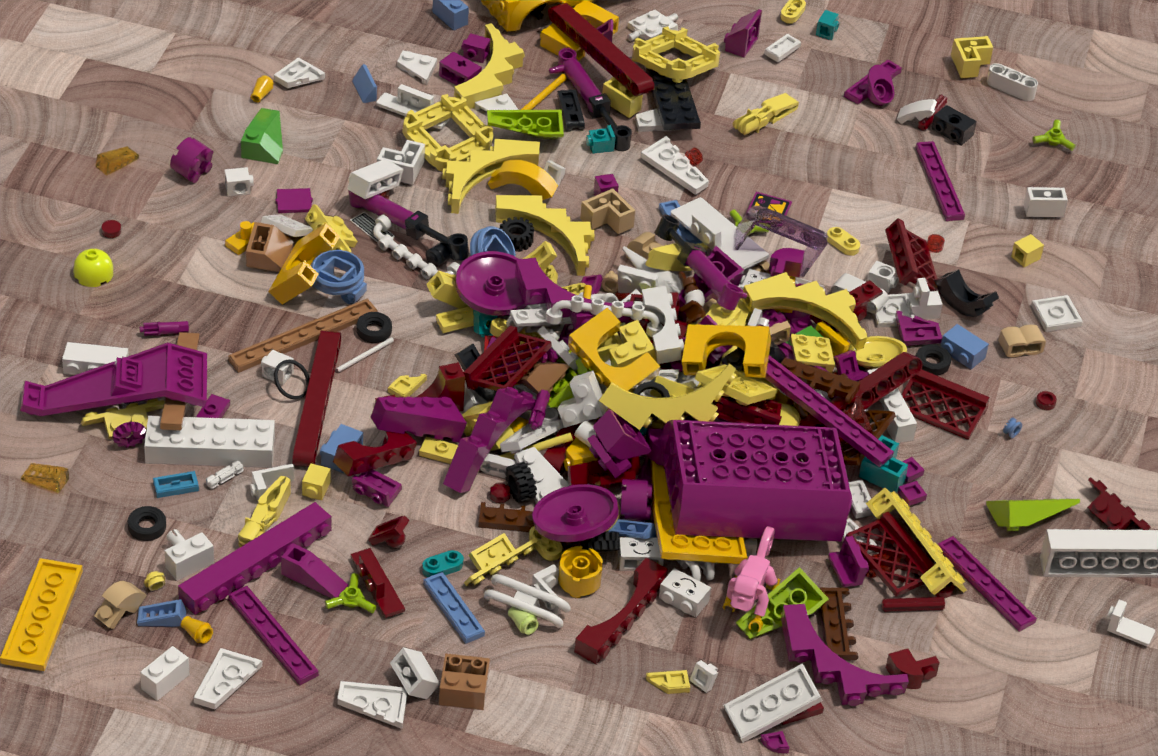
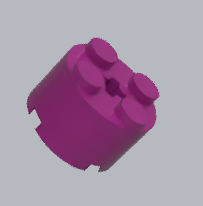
(192, 159)
(634, 500)

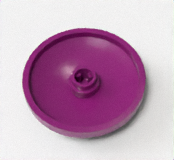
(489, 283)
(575, 513)

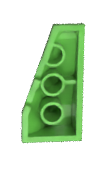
(263, 137)

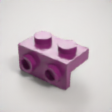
(614, 464)
(377, 487)
(849, 563)

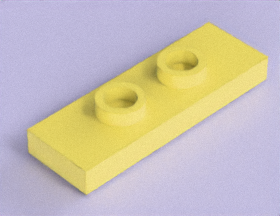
(438, 450)

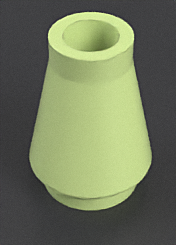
(525, 622)

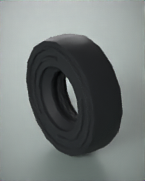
(374, 318)
(934, 351)
(142, 513)

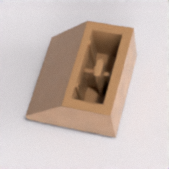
(267, 248)
(543, 376)
(464, 681)

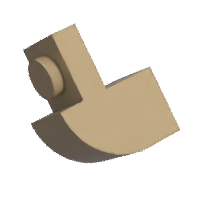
(643, 244)
(119, 598)

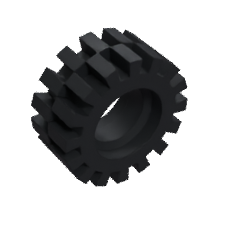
(520, 227)
(521, 482)
(602, 543)

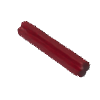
(941, 101)
(913, 604)

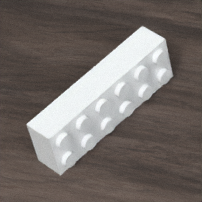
(211, 442)
(1100, 553)

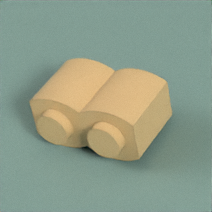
(1022, 340)

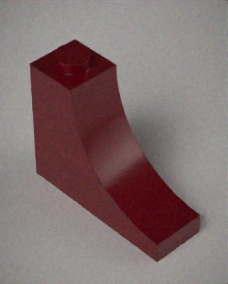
(448, 383)

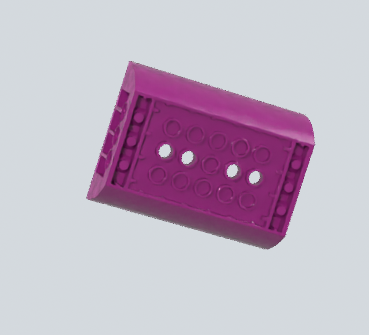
(758, 491)

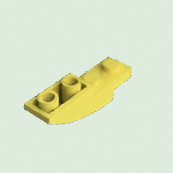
(666, 258)

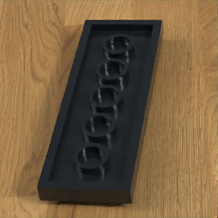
(674, 103)

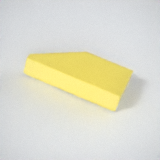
(406, 385)
(670, 681)

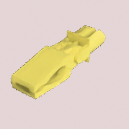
(771, 111)
(267, 510)

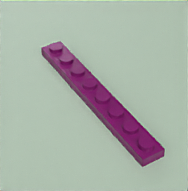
(827, 413)

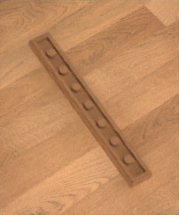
(300, 335)
(174, 410)

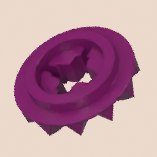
(122, 432)

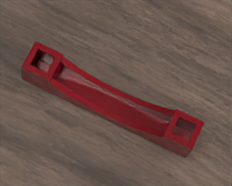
(596, 640)

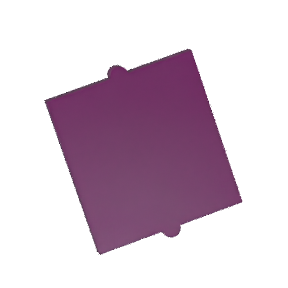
(294, 200)

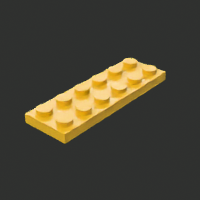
(41, 614)

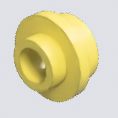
(154, 580)

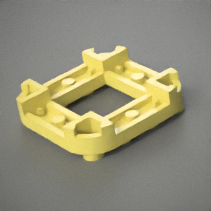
(647, 54)
(449, 107)

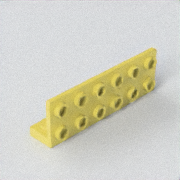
(942, 572)

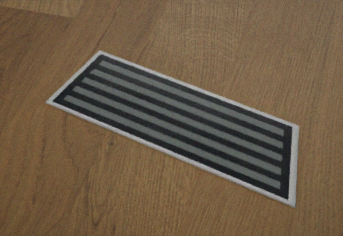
(367, 224)

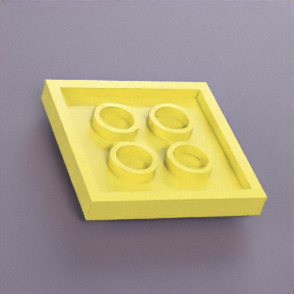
(743, 389)

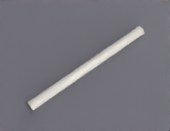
(364, 355)

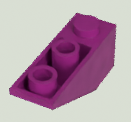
(310, 571)

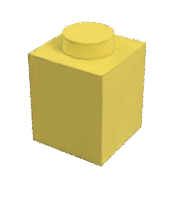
(1027, 250)
(316, 481)

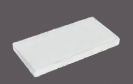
(772, 703)

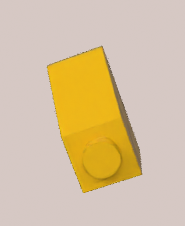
(578, 453)

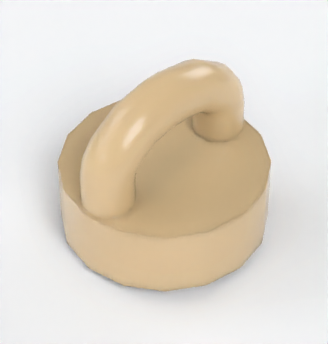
(610, 282)

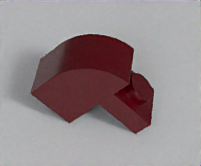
(904, 663)

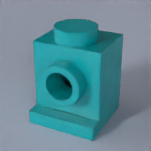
(827, 25)
(601, 140)
(480, 321)

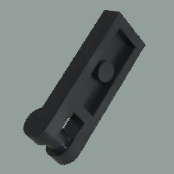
(570, 109)

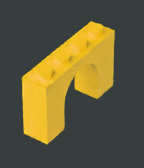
(554, 39)
(296, 272)
(705, 338)
(586, 342)

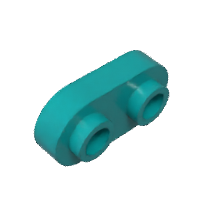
(445, 562)

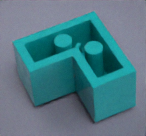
(890, 474)

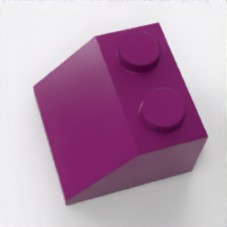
(743, 34)
(620, 437)

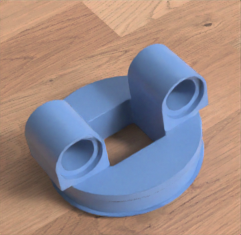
(491, 239)
(350, 285)

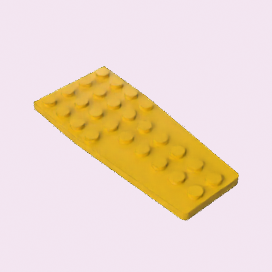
(688, 547)

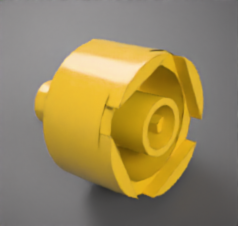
(580, 571)

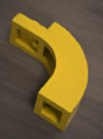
(525, 174)

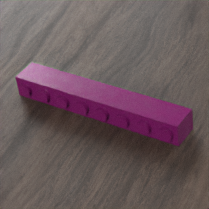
(253, 558)

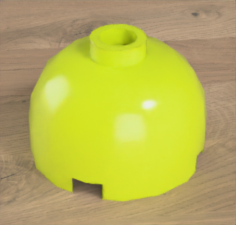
(93, 267)

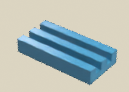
(176, 486)

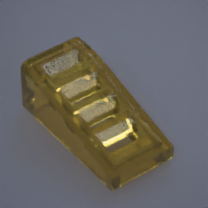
(114, 160)
(57, 476)

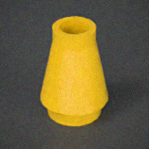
(262, 87)
(197, 629)

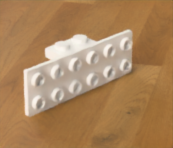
(718, 231)

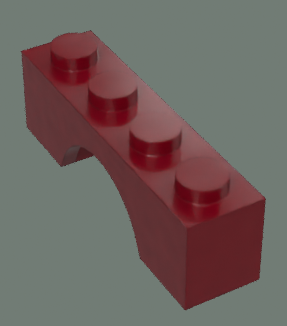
(357, 458)

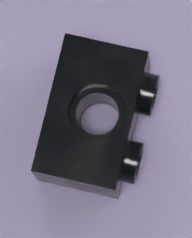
(954, 125)

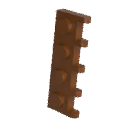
(823, 380)
(505, 518)
(836, 625)

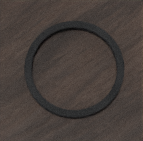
(278, 384)

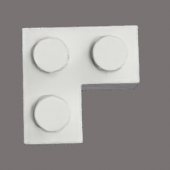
(410, 159)
(586, 401)

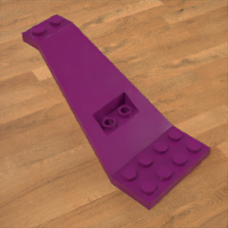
(153, 373)

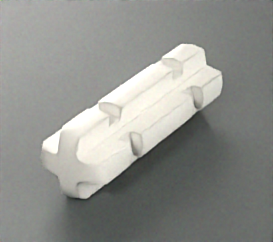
(224, 474)

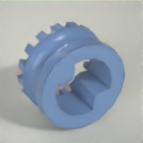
(1012, 427)

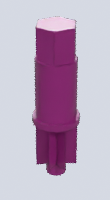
(159, 328)
(539, 409)

